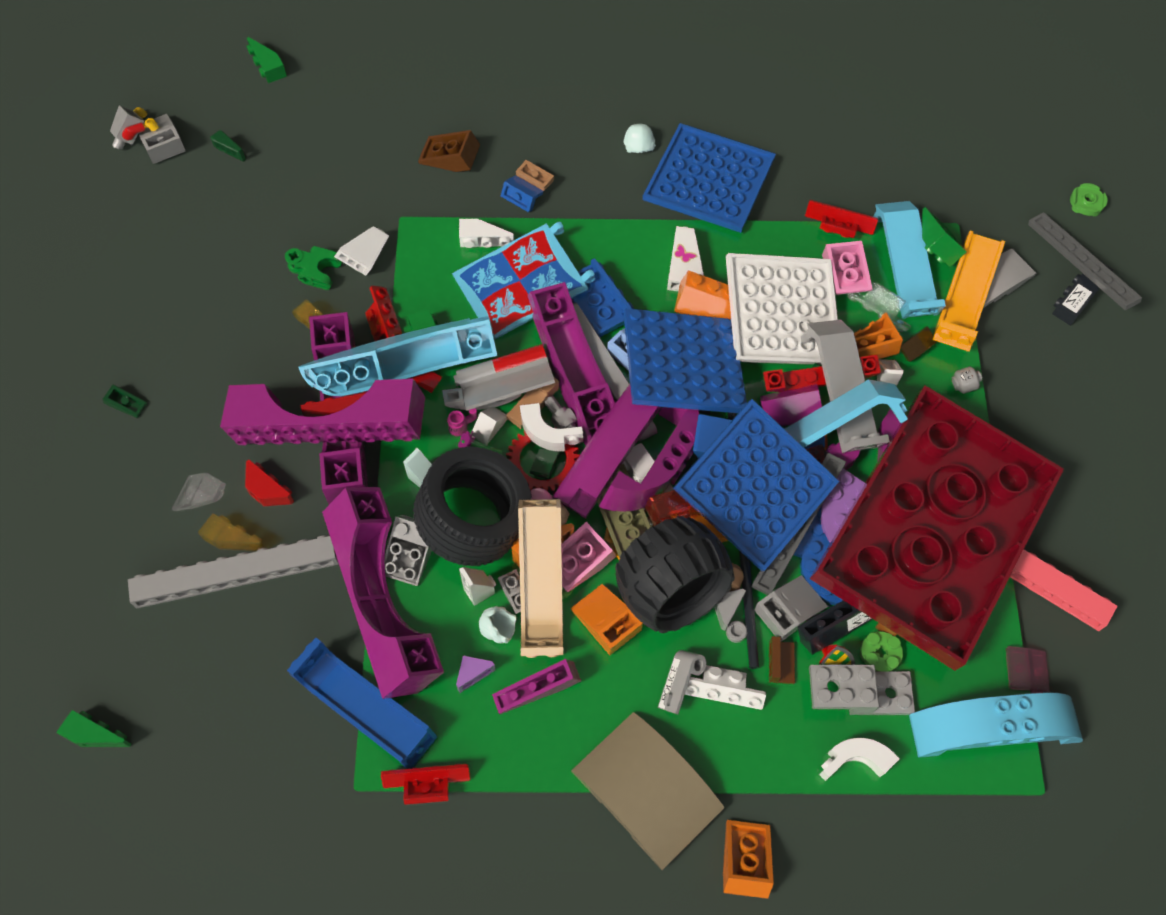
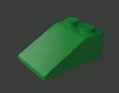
(940, 239)

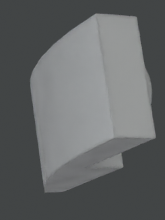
(511, 586)

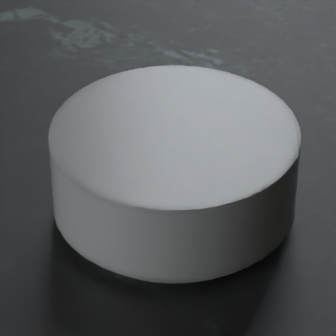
(736, 631)

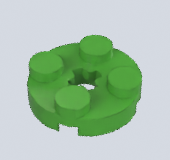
(1085, 207)
(886, 641)

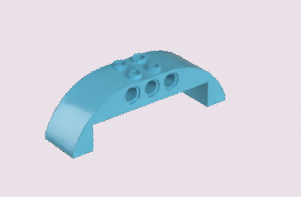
(995, 723)

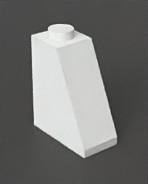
(363, 250)

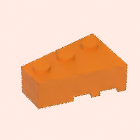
(878, 338)

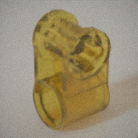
(304, 311)

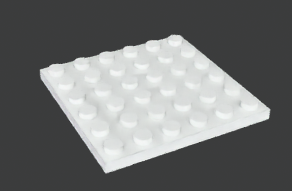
(774, 302)

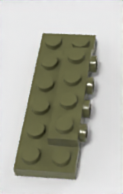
(624, 525)

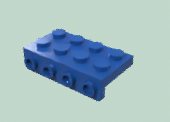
(602, 301)

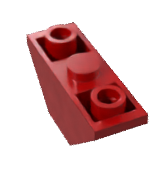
(265, 487)

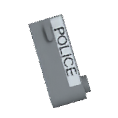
(682, 667)

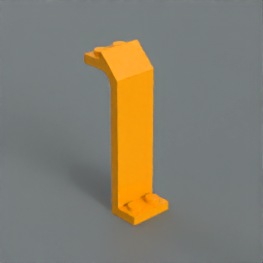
(968, 291)

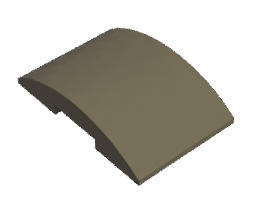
(649, 789)

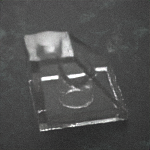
(199, 491)

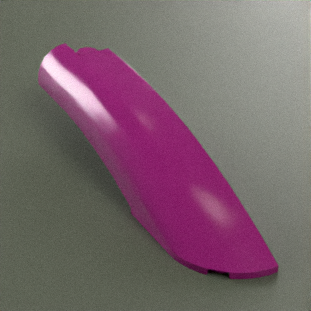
(571, 357)

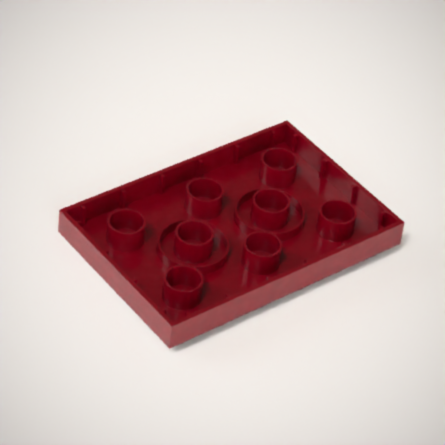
(938, 528)

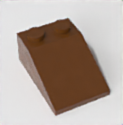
(450, 151)

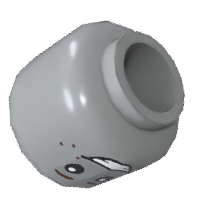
(966, 380)

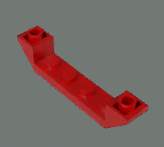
(784, 381)

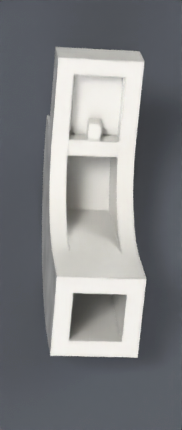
(544, 435)
(864, 750)

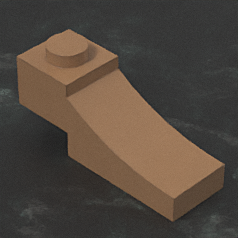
(532, 397)

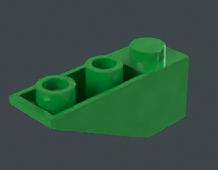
(268, 61)
(86, 733)

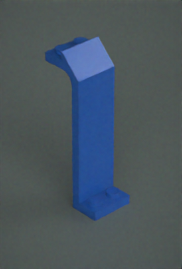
(362, 704)

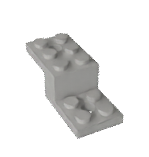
(861, 690)

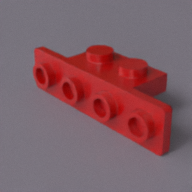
(840, 220)
(382, 315)
(425, 783)

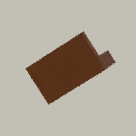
(781, 661)

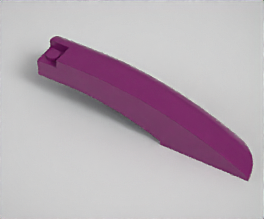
(604, 454)

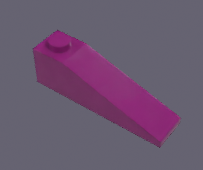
(537, 686)

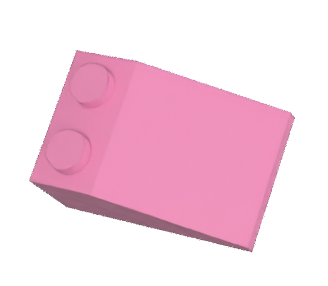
(848, 267)
(583, 556)

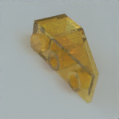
(226, 536)

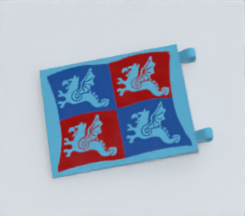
(504, 278)

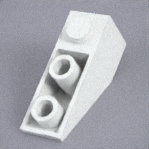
(482, 234)

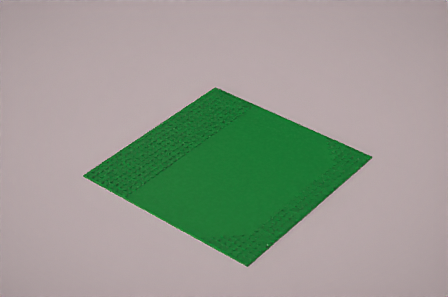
(725, 743)

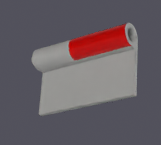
(504, 377)

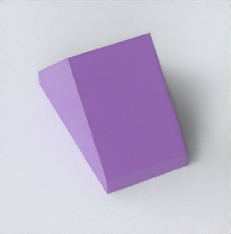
(472, 671)

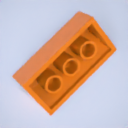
(703, 297)

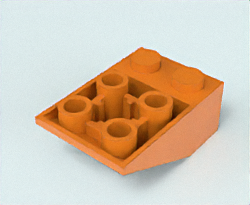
(607, 619)

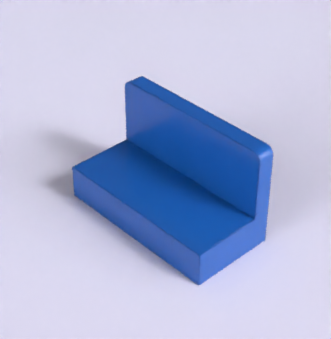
(520, 193)

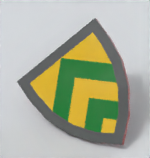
(836, 656)

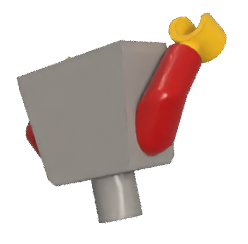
(128, 125)

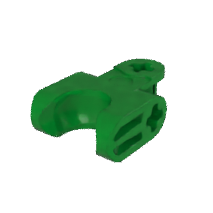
(310, 264)

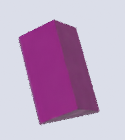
(791, 405)

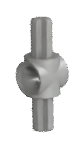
(561, 417)

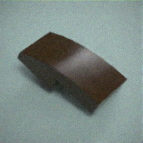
(917, 344)

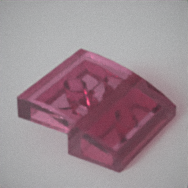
(1027, 669)

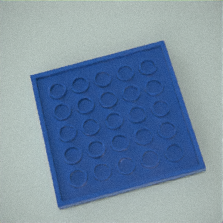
(709, 177)
(683, 361)
(756, 485)

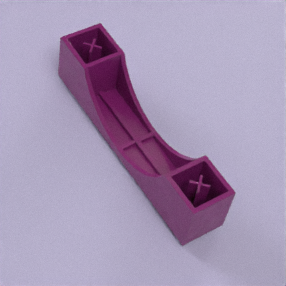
(385, 412)
(340, 462)
(399, 655)

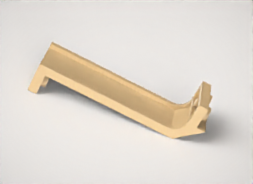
(540, 577)

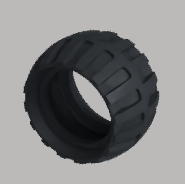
(674, 574)

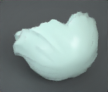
(639, 139)
(497, 624)

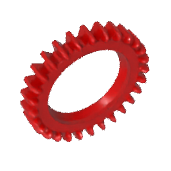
(550, 484)

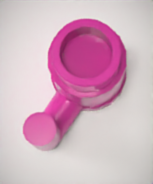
(458, 422)

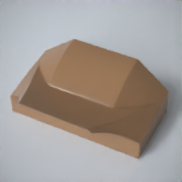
(535, 175)

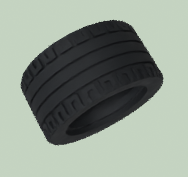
(454, 537)

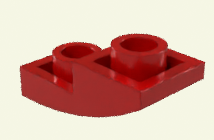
(427, 380)

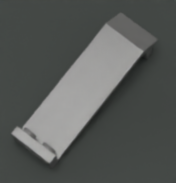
(842, 373)

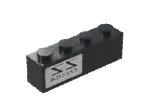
(1075, 298)
(830, 626)

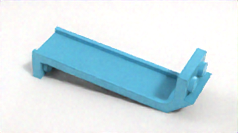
(909, 259)
(846, 408)

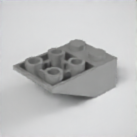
(162, 142)
(406, 552)
(790, 607)

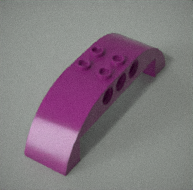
(628, 494)

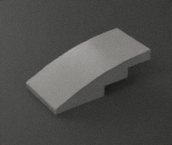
(1008, 276)

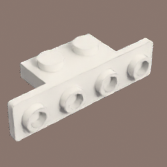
(725, 687)

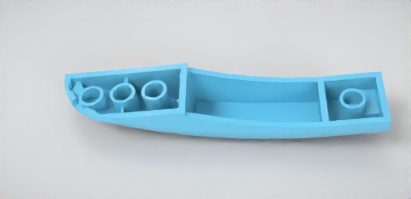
(401, 356)

